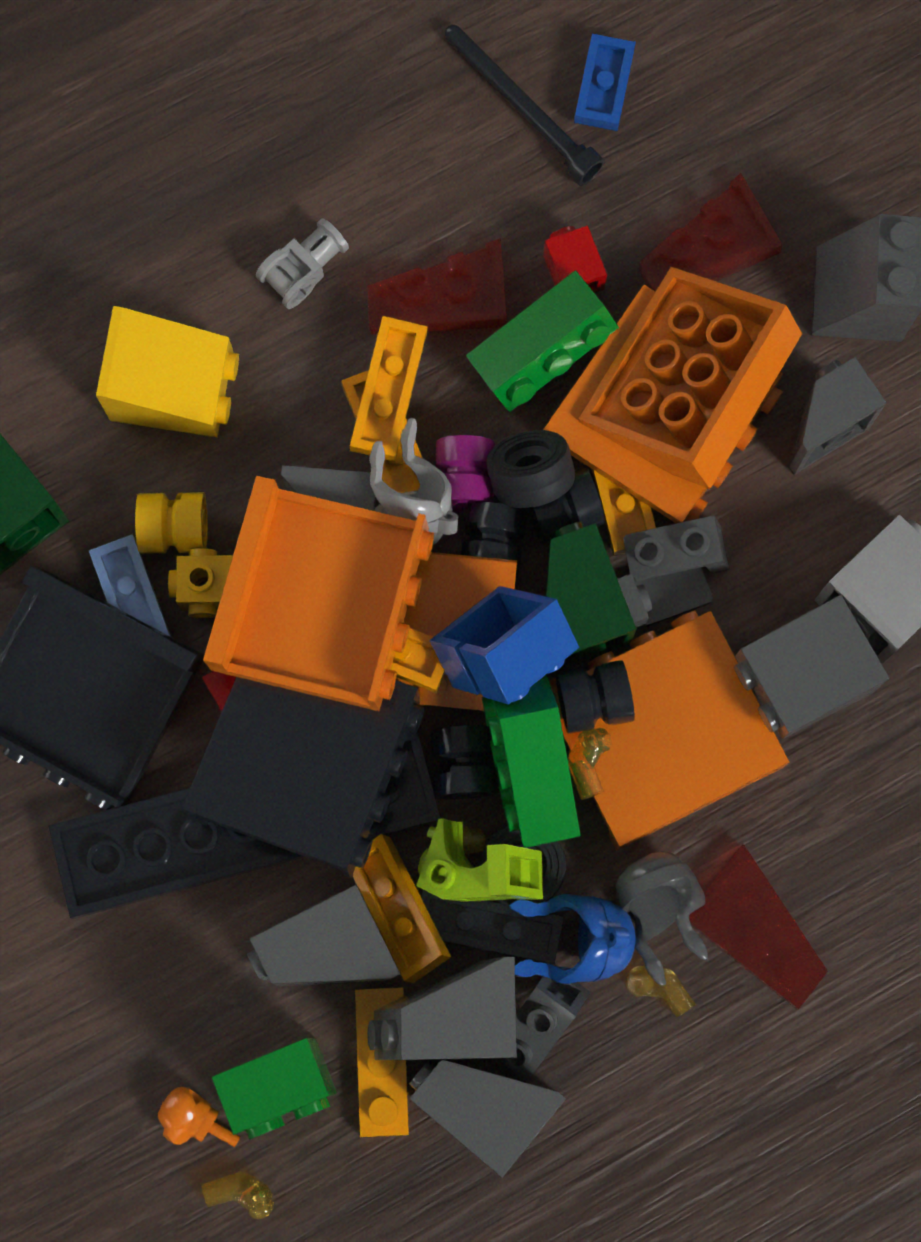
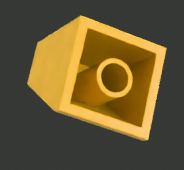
(165, 374)

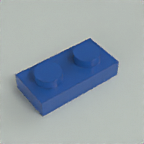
(604, 82)

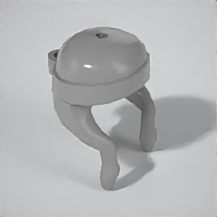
(432, 497)

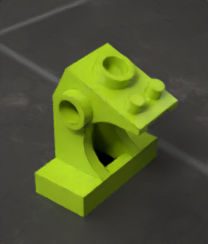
(506, 874)

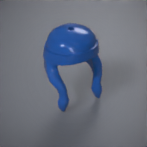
(604, 938)

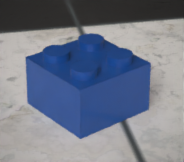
(505, 644)

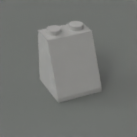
(883, 587)

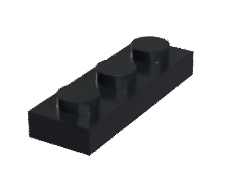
(495, 928)

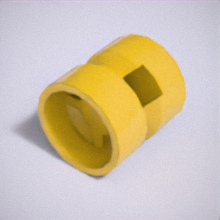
(171, 522)

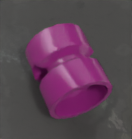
(465, 466)

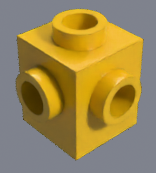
(191, 571)

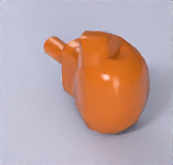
(189, 1115)

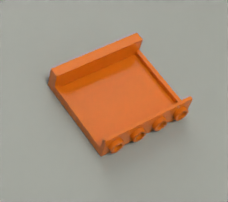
(652, 485)
(318, 596)
(691, 731)

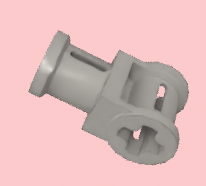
(298, 267)

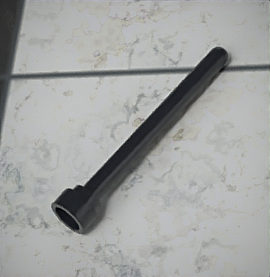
(581, 161)

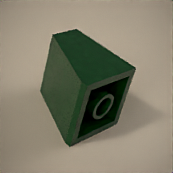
(26, 509)
(588, 593)

